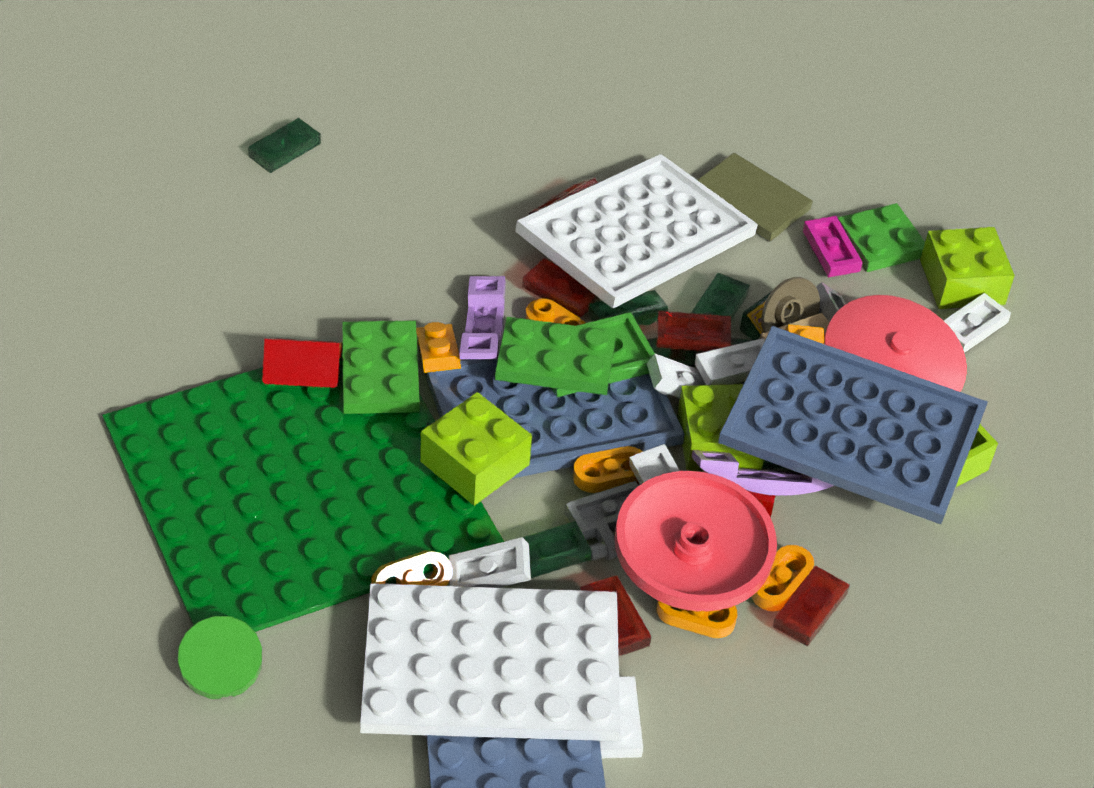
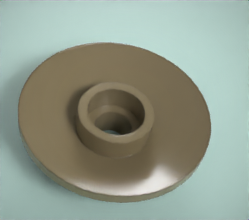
(789, 303)

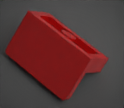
(301, 362)

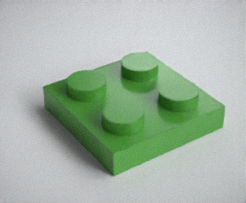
(883, 237)

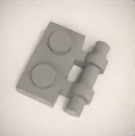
(598, 517)

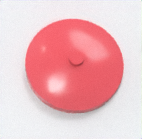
(900, 337)
(695, 540)

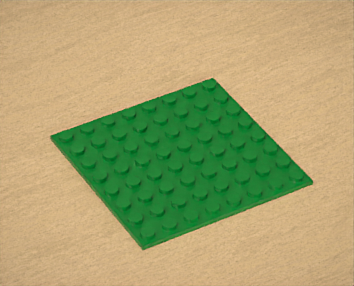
(282, 498)

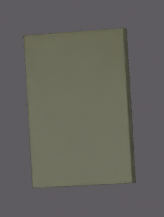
(757, 195)

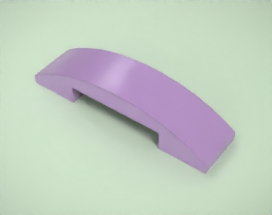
(484, 318)
(754, 480)

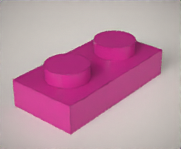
(832, 246)

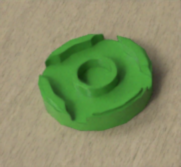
(220, 657)

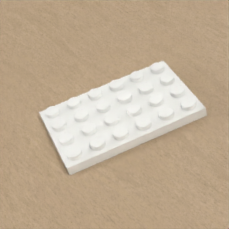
(636, 230)
(491, 663)

